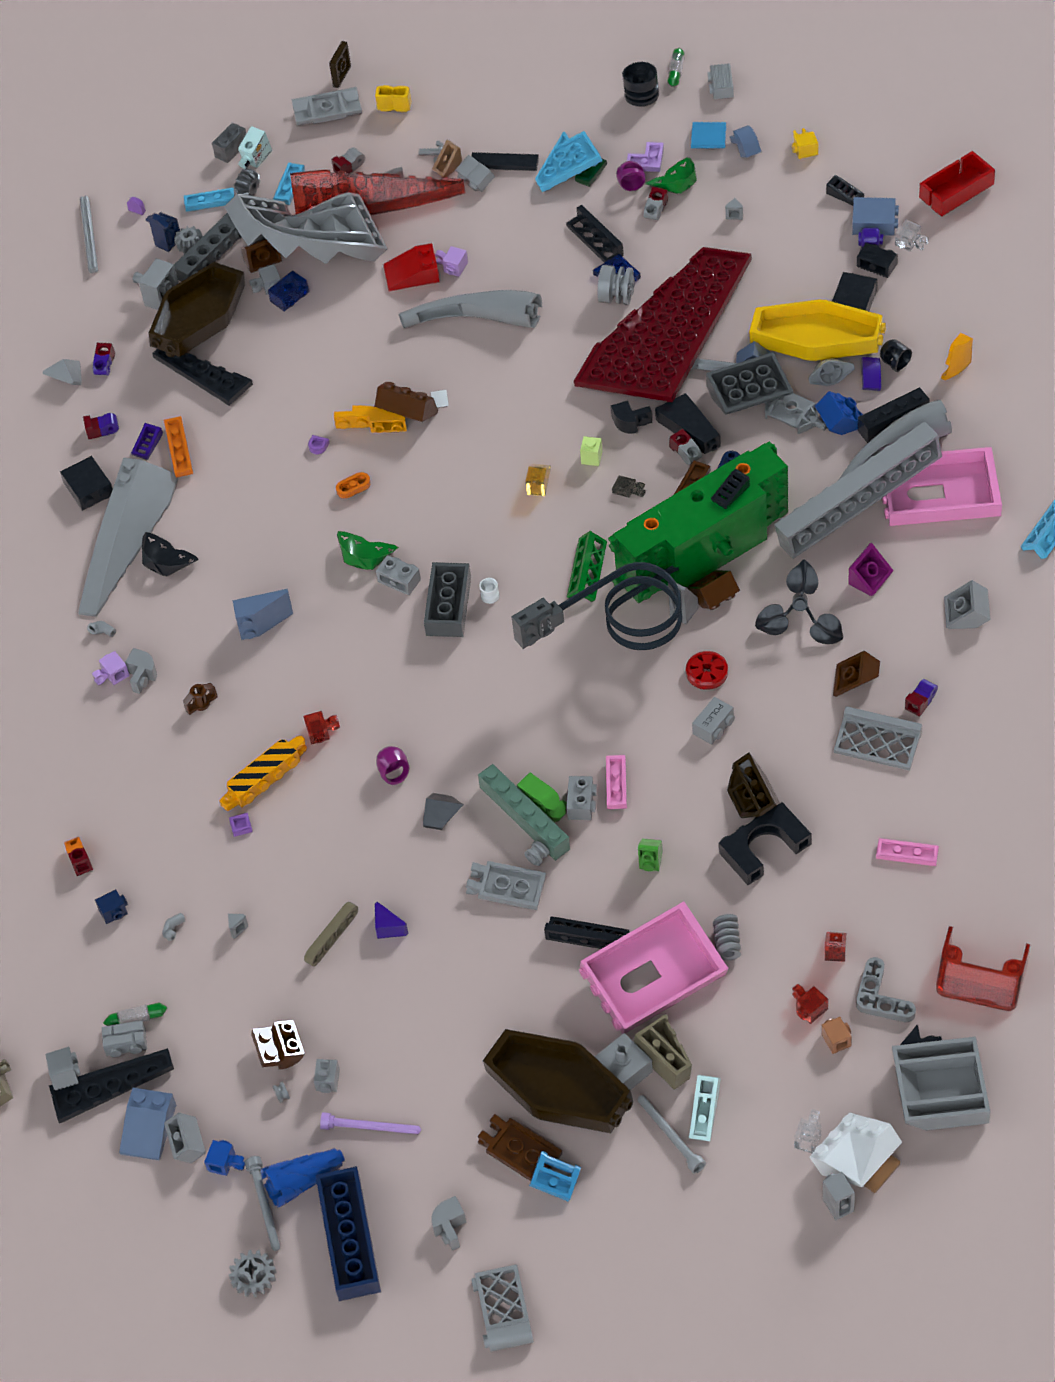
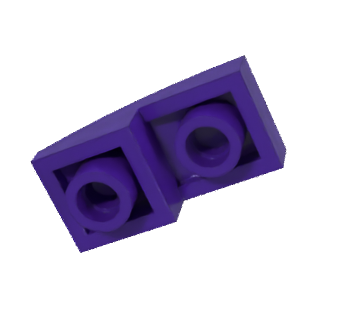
(871, 373)

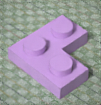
(652, 158)

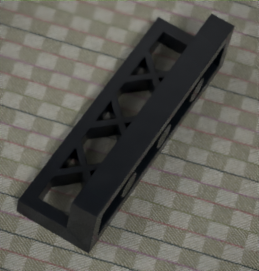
(599, 231)
(570, 934)

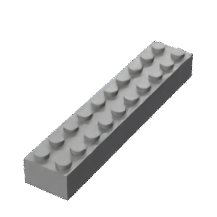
(858, 490)

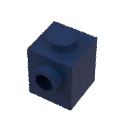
(112, 906)

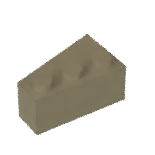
(664, 1049)

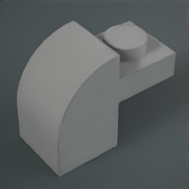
(142, 668)
(445, 1218)

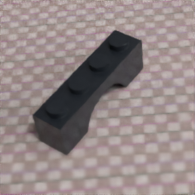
(877, 420)

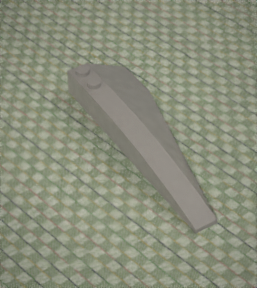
(134, 507)

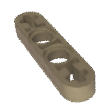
(331, 934)

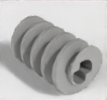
(727, 937)

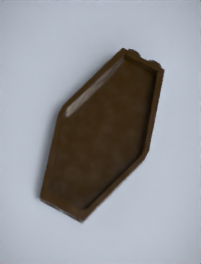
(196, 309)
(558, 1081)

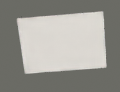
(440, 398)

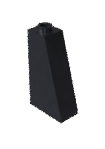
(687, 416)

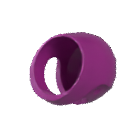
(630, 176)
(391, 759)

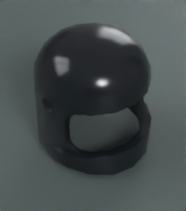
(898, 351)

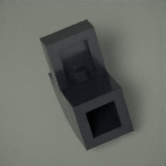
(629, 420)

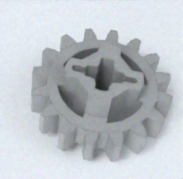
(243, 1270)

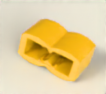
(393, 98)

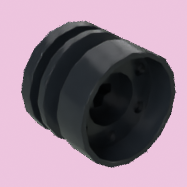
(640, 83)

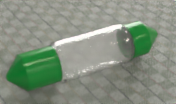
(675, 67)
(134, 1014)

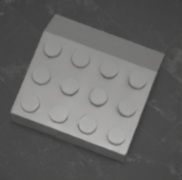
(941, 1084)

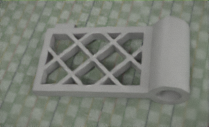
(505, 1333)

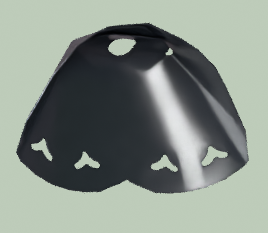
(163, 560)

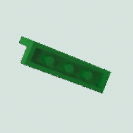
(583, 563)

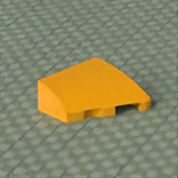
(959, 356)

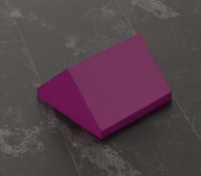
(869, 571)

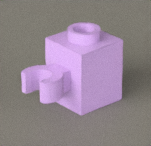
(454, 261)
(111, 668)

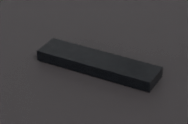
(507, 161)

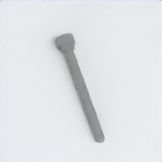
(695, 1162)
(254, 1166)

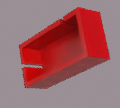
(956, 183)

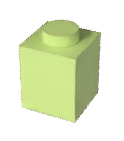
(591, 451)

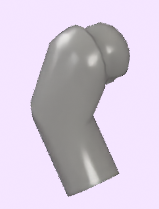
(101, 627)
(168, 930)

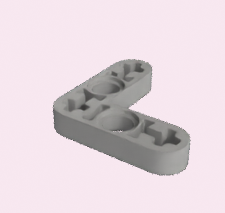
(872, 996)

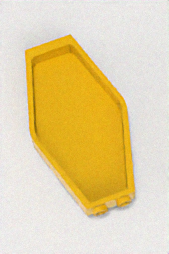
(817, 330)

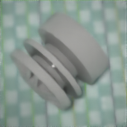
(615, 284)

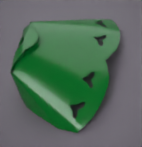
(678, 182)
(365, 554)

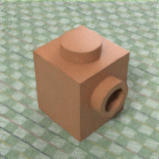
(836, 1034)

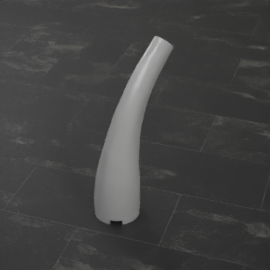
(503, 306)
(931, 413)

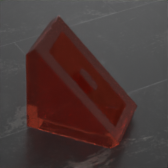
(835, 946)

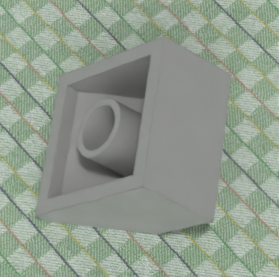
(967, 606)

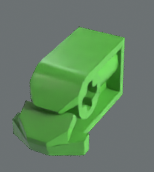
(543, 797)

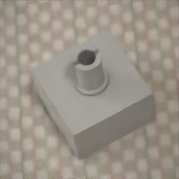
(156, 282)
(626, 1061)

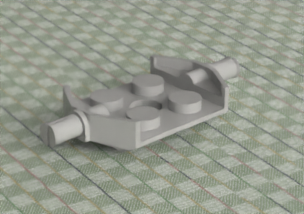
(802, 417)

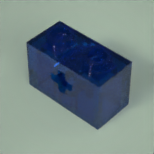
(288, 291)

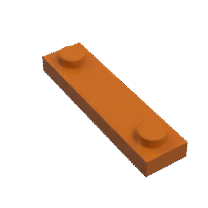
(178, 446)

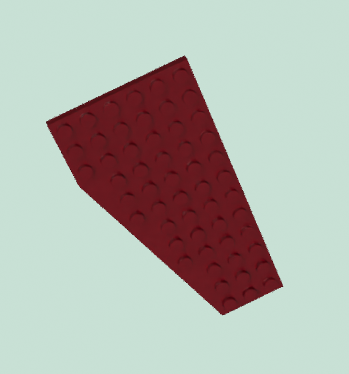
(664, 336)

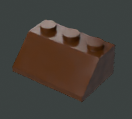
(405, 402)

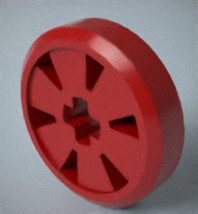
(707, 660)

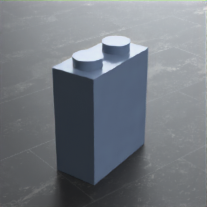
(875, 213)

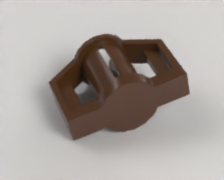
(200, 699)

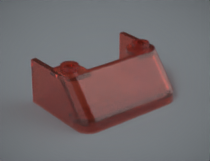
(979, 983)

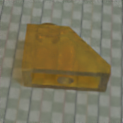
(537, 479)

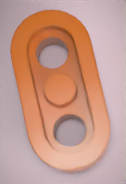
(352, 485)

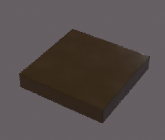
(340, 64)

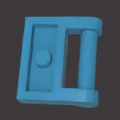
(554, 1182)

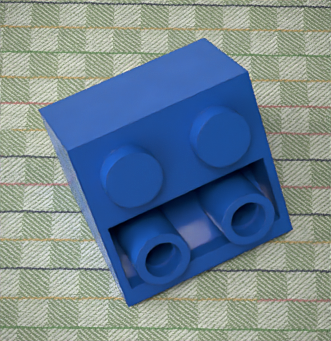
(838, 413)

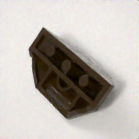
(750, 788)

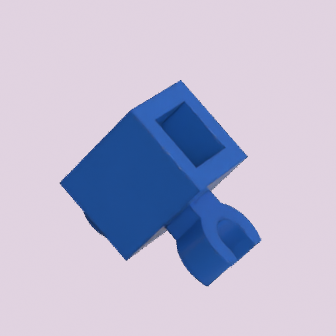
(222, 1157)

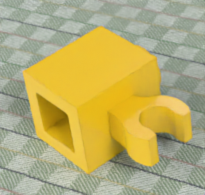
(805, 144)

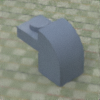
(746, 141)

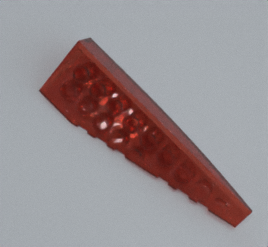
(378, 191)

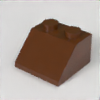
(260, 255)
(714, 589)

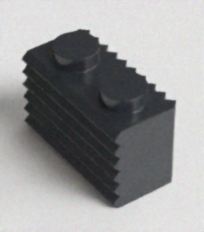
(877, 260)

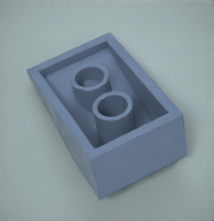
(261, 612)
(144, 1124)

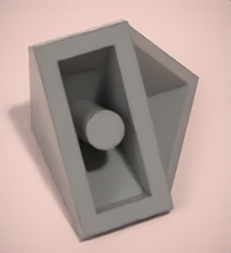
(66, 371)

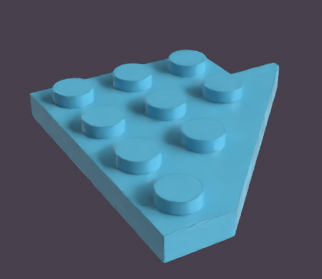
(567, 159)

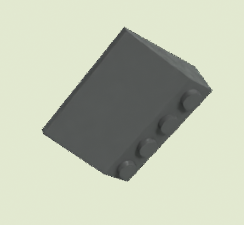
(748, 383)

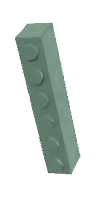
(523, 811)

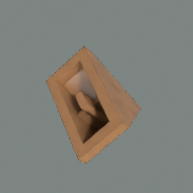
(448, 159)

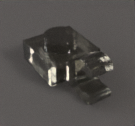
(626, 486)

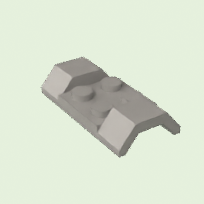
(326, 106)

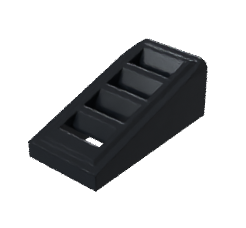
(836, 183)
(737, 479)

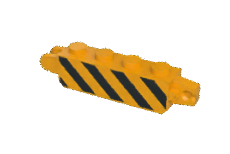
(263, 772)

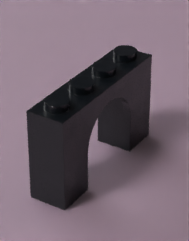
(776, 822)

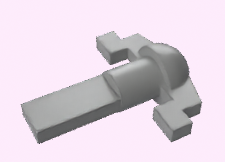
(432, 151)

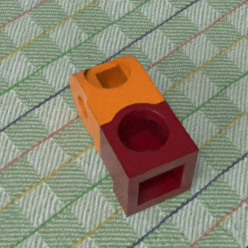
(78, 856)

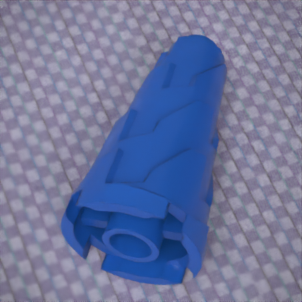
(295, 1176)

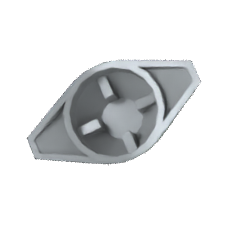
(830, 372)

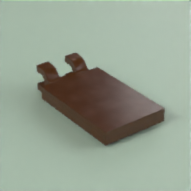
(516, 1146)

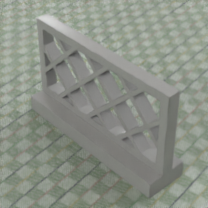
(885, 725)

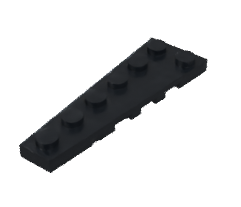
(213, 379)
(108, 1083)

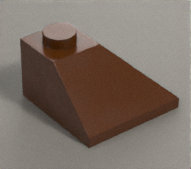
(855, 672)

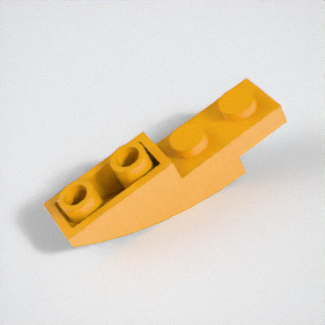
(369, 416)

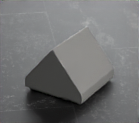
(734, 210)
(237, 924)

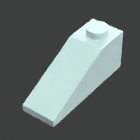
(704, 1107)

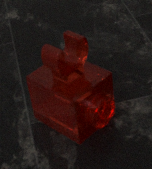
(318, 727)
(809, 1004)

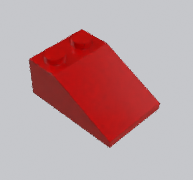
(412, 268)

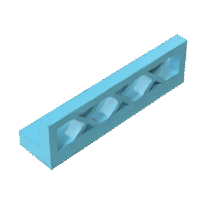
(1042, 534)

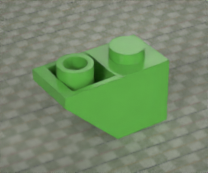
(650, 854)

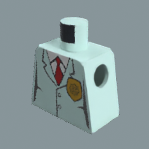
(254, 148)

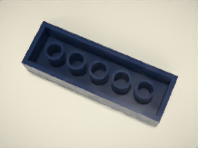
(348, 1233)

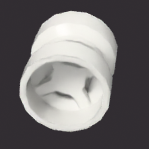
(489, 590)

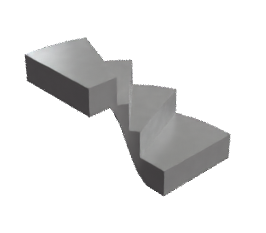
(322, 231)

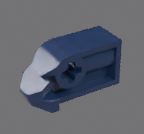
(163, 230)

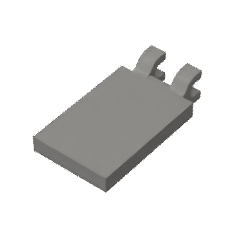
(507, 884)

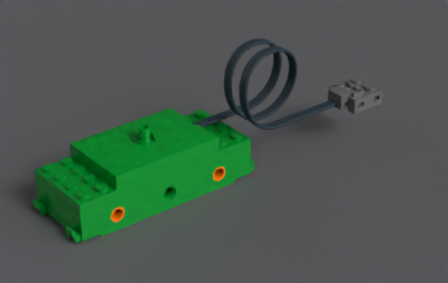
(677, 544)

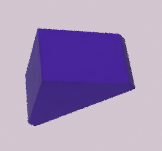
(388, 924)

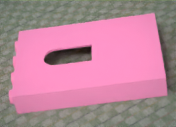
(968, 487)
(677, 951)

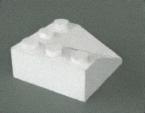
(856, 1148)

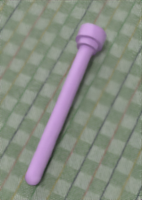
(329, 1121)

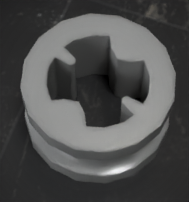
(281, 1092)

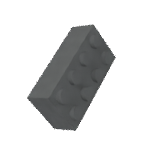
(447, 599)

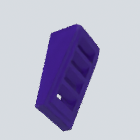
(147, 428)

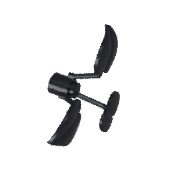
(800, 580)

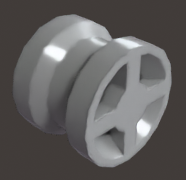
(536, 853)

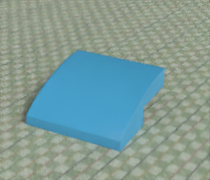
(708, 135)

